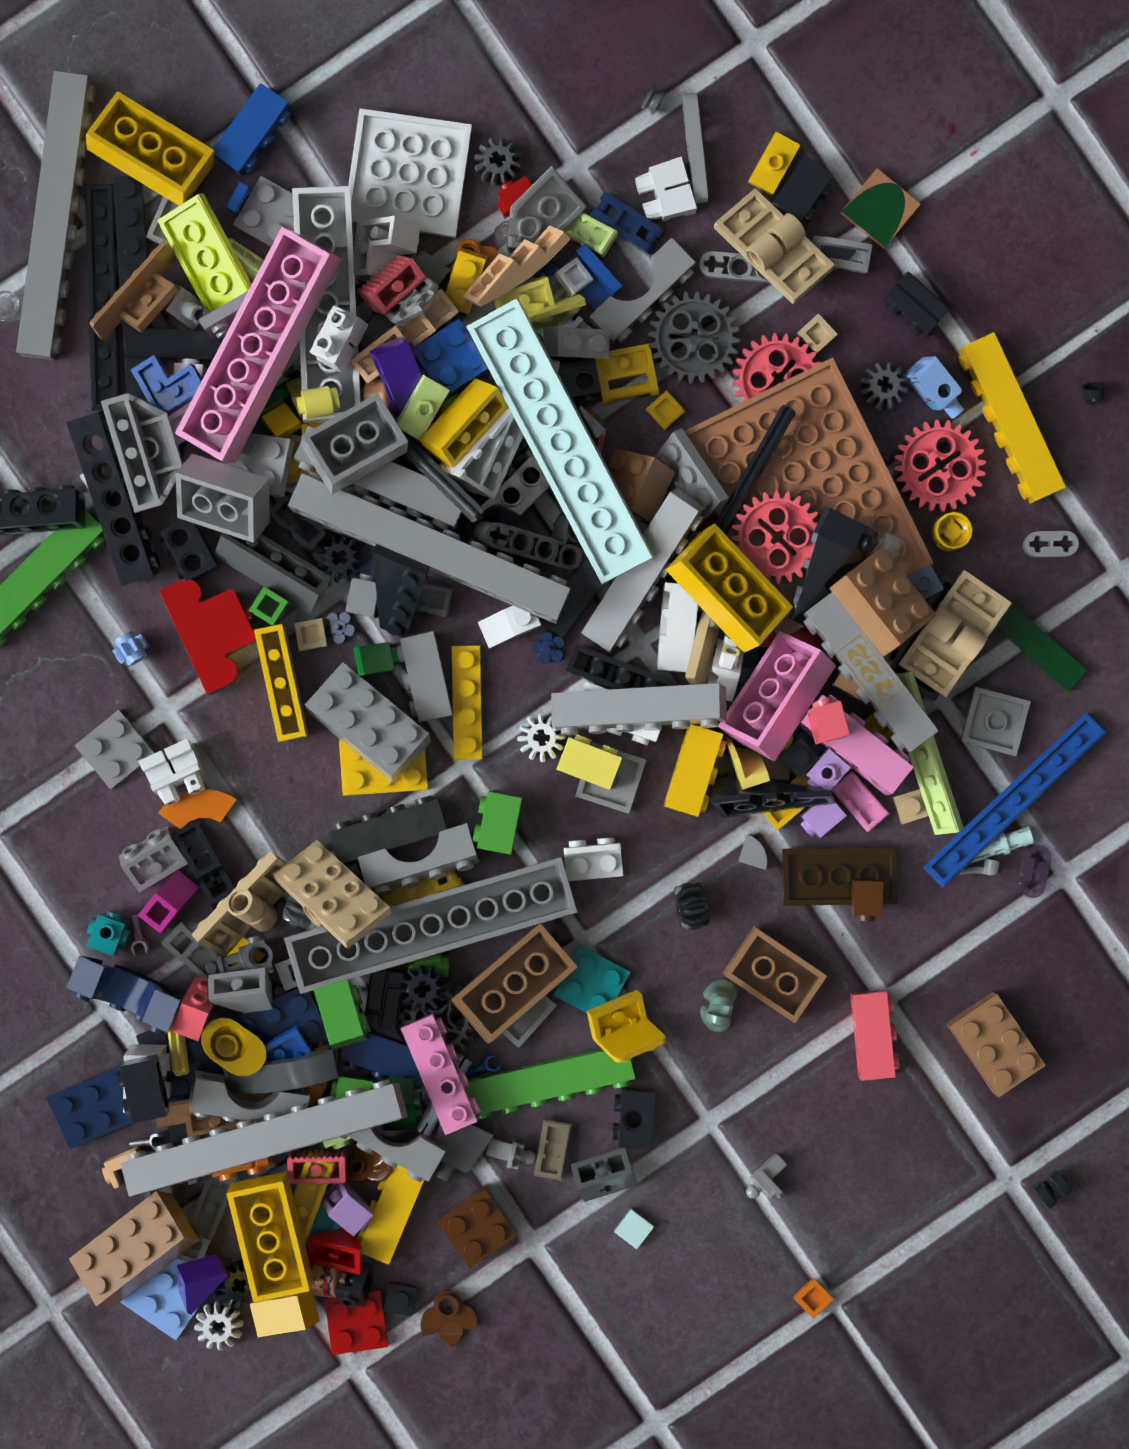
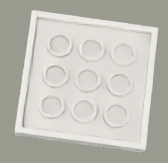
(409, 170)

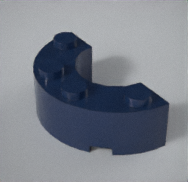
(125, 990)

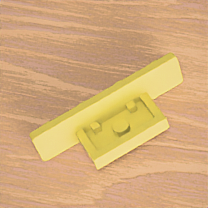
(539, 302)

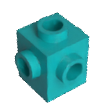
(100, 940)

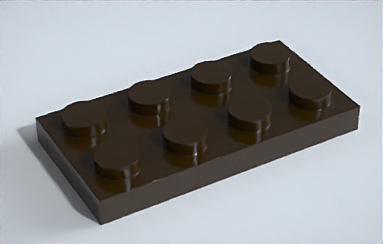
(827, 874)

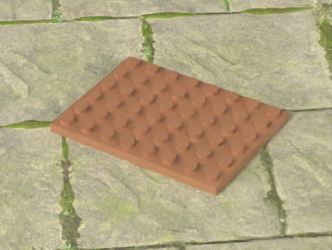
(821, 457)

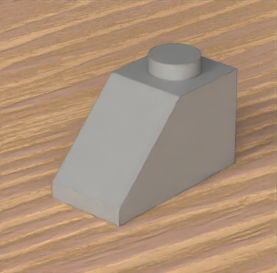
(241, 990)

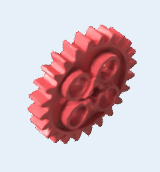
(758, 363)
(925, 445)
(795, 518)

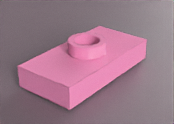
(859, 801)

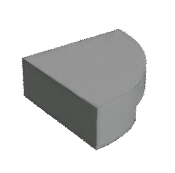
(753, 853)

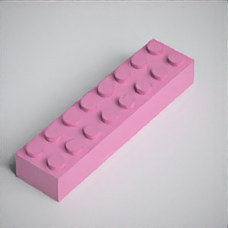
(258, 345)

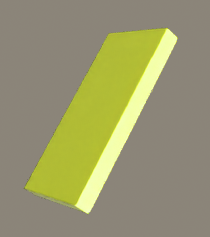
(205, 253)

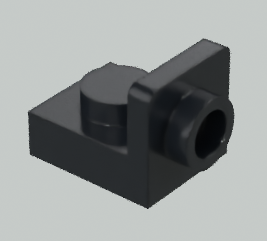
(358, 1290)

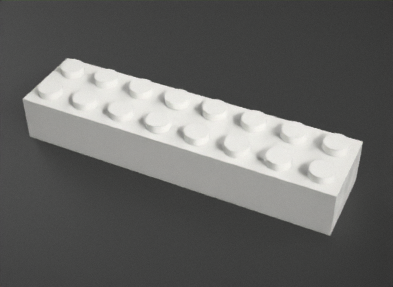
(326, 219)

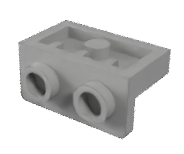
(152, 859)

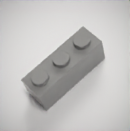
(425, 677)

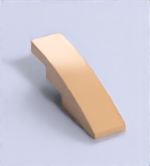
(509, 272)
(412, 331)

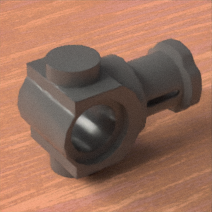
(246, 957)

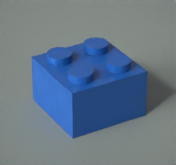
(451, 358)

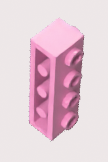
(440, 1074)

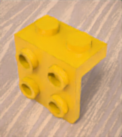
(623, 1027)

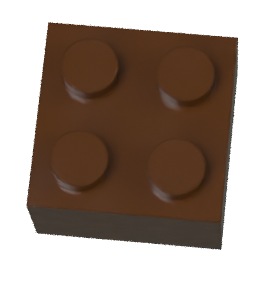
(477, 1226)

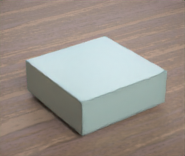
(633, 1228)

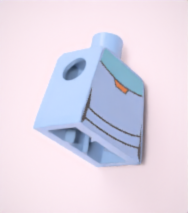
(927, 377)

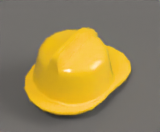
(233, 1047)

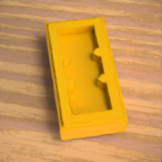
(774, 163)

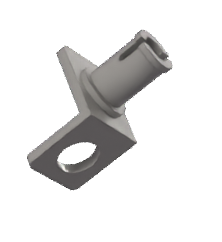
(186, 308)

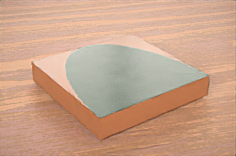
(880, 208)

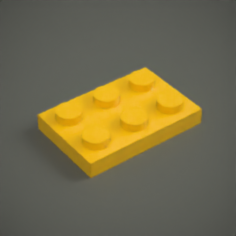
(362, 778)

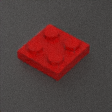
(357, 1327)

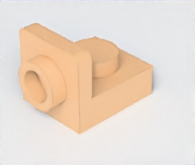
(112, 1165)

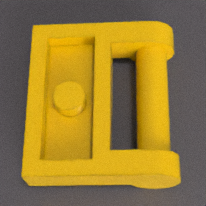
(626, 364)

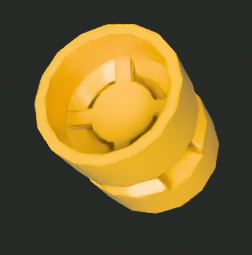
(951, 532)

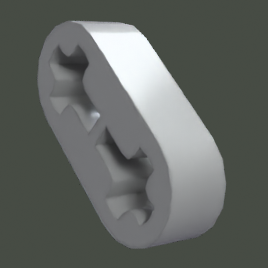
(1050, 537)

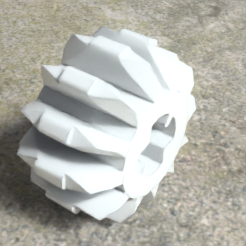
(535, 744)
(218, 1335)

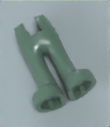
(718, 1013)

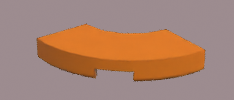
(204, 804)

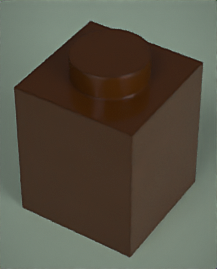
(867, 899)

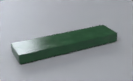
(1040, 648)

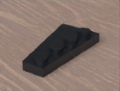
(398, 589)

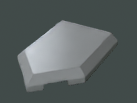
(543, 204)
(414, 303)

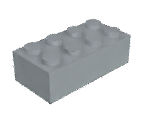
(368, 722)

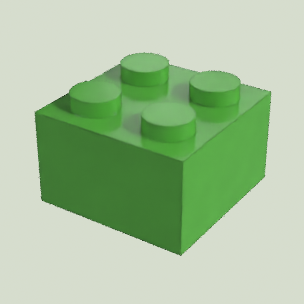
(498, 822)
(341, 1014)

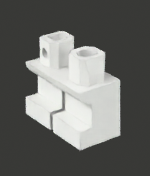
(670, 190)
(336, 336)
(726, 666)
(165, 779)

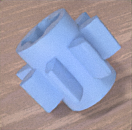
(130, 648)

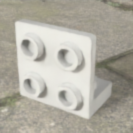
(593, 860)

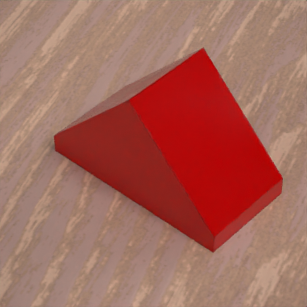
(336, 1250)

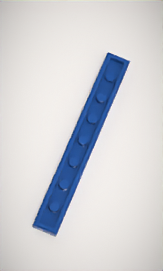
(1014, 800)

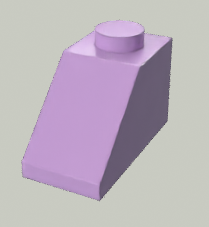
(346, 1207)

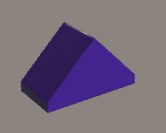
(199, 1279)

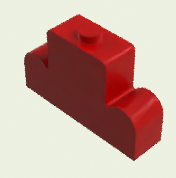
(210, 630)

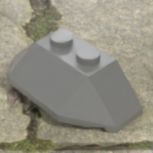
(143, 448)

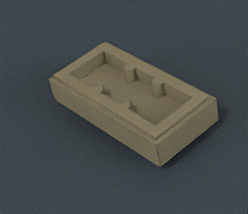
(552, 1149)

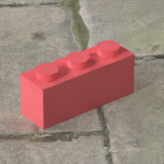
(874, 1035)

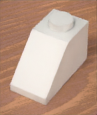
(507, 625)

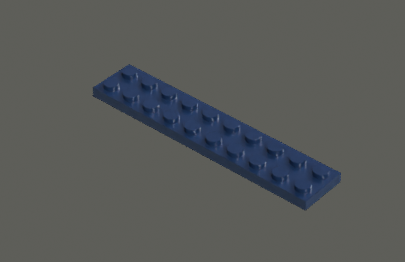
(97, 1102)

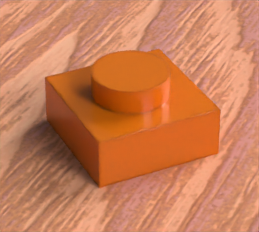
(813, 1298)

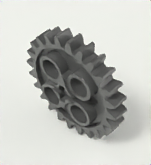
(695, 312)

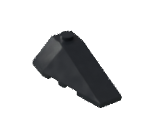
(838, 549)
(770, 796)

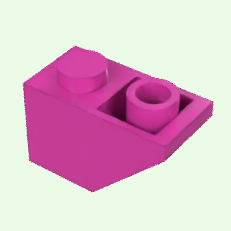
(168, 901)

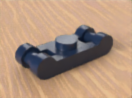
(627, 223)

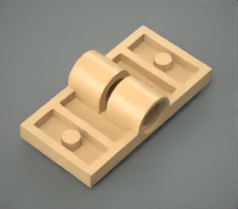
(774, 245)
(954, 634)
(332, 894)
(243, 908)

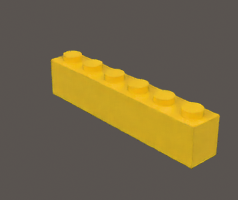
(1011, 418)

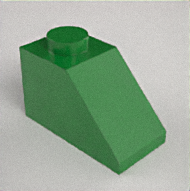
(376, 659)

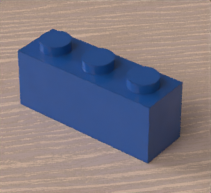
(252, 130)

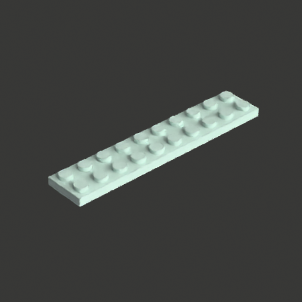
(560, 441)

